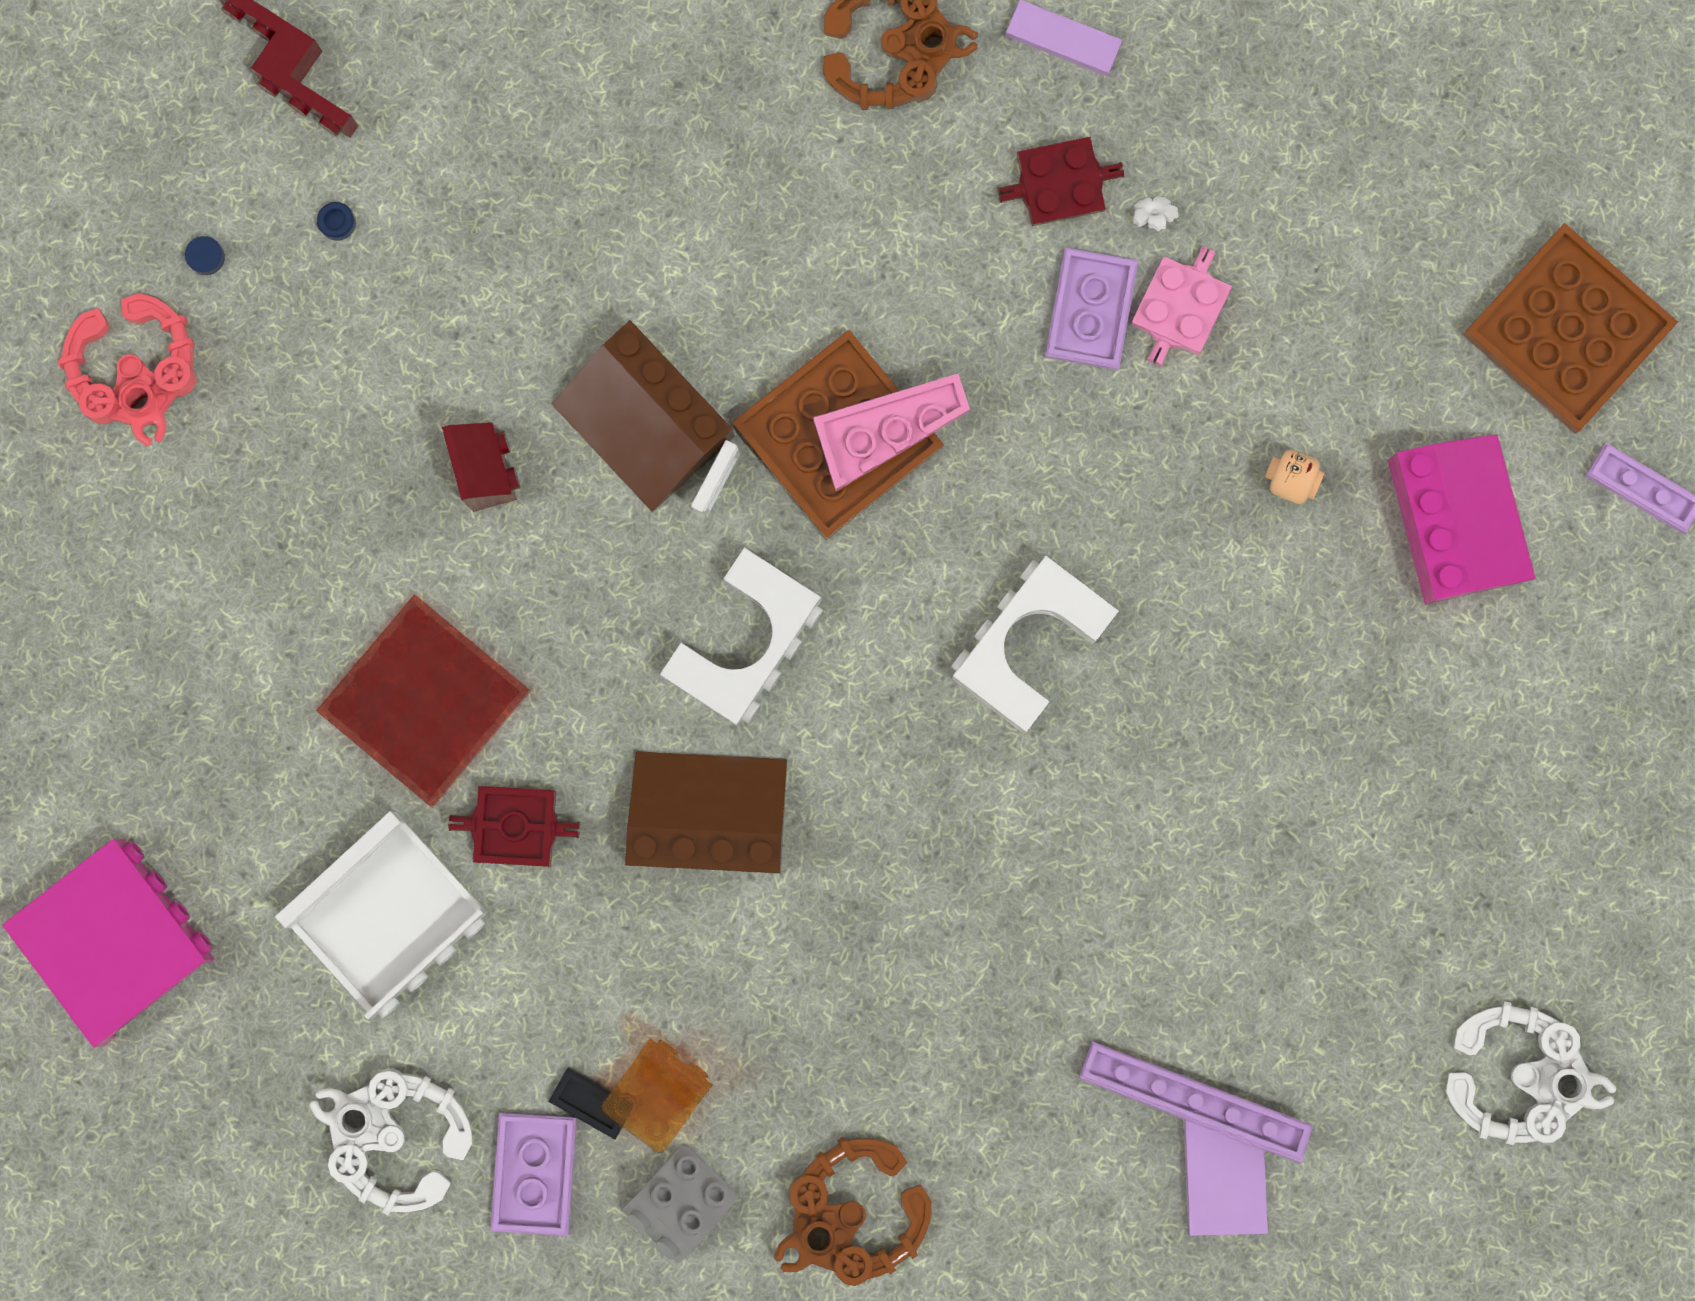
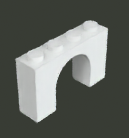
(1046, 591)
(735, 691)

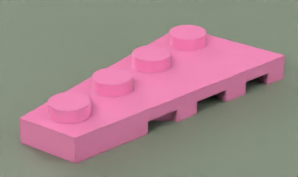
(881, 428)

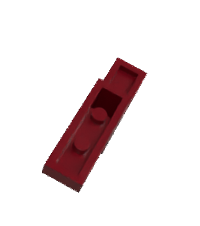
(286, 63)

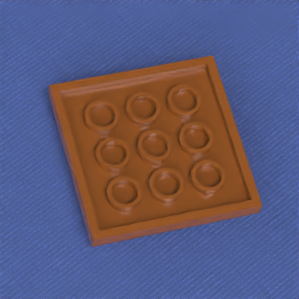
(1570, 328)
(787, 441)

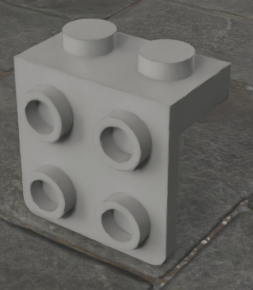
(680, 1204)

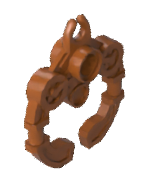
(905, 43)
(842, 1220)

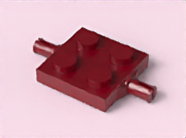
(1060, 181)
(514, 826)

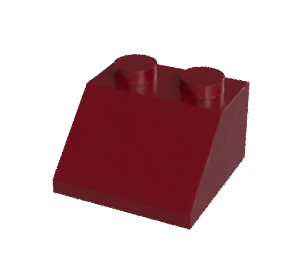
(480, 464)

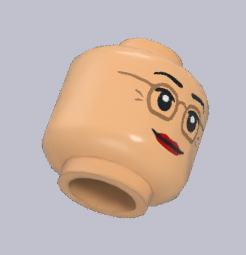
(1295, 476)

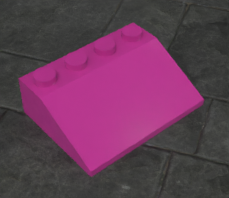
(1460, 518)

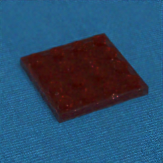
(423, 701)

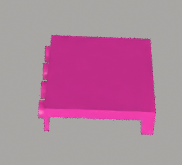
(108, 940)

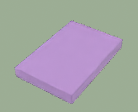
(1091, 309)
(533, 1174)
(1224, 1184)

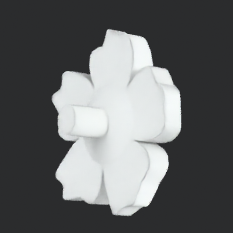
(1154, 212)

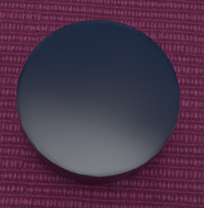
(336, 221)
(204, 255)

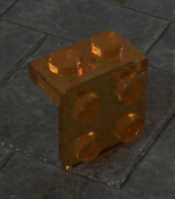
(656, 1095)

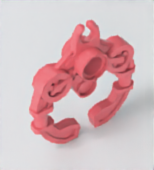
(171, 378)

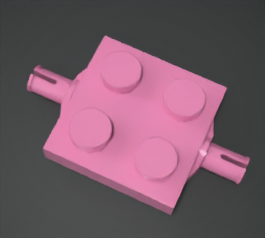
(1181, 306)

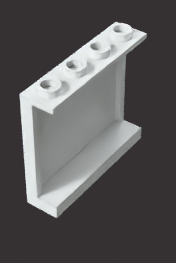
(384, 915)

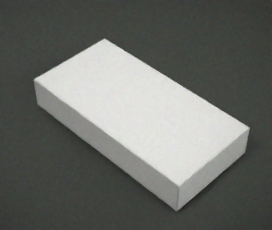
(715, 479)

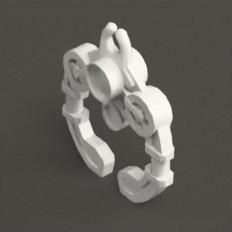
(1538, 1078)
(383, 1133)

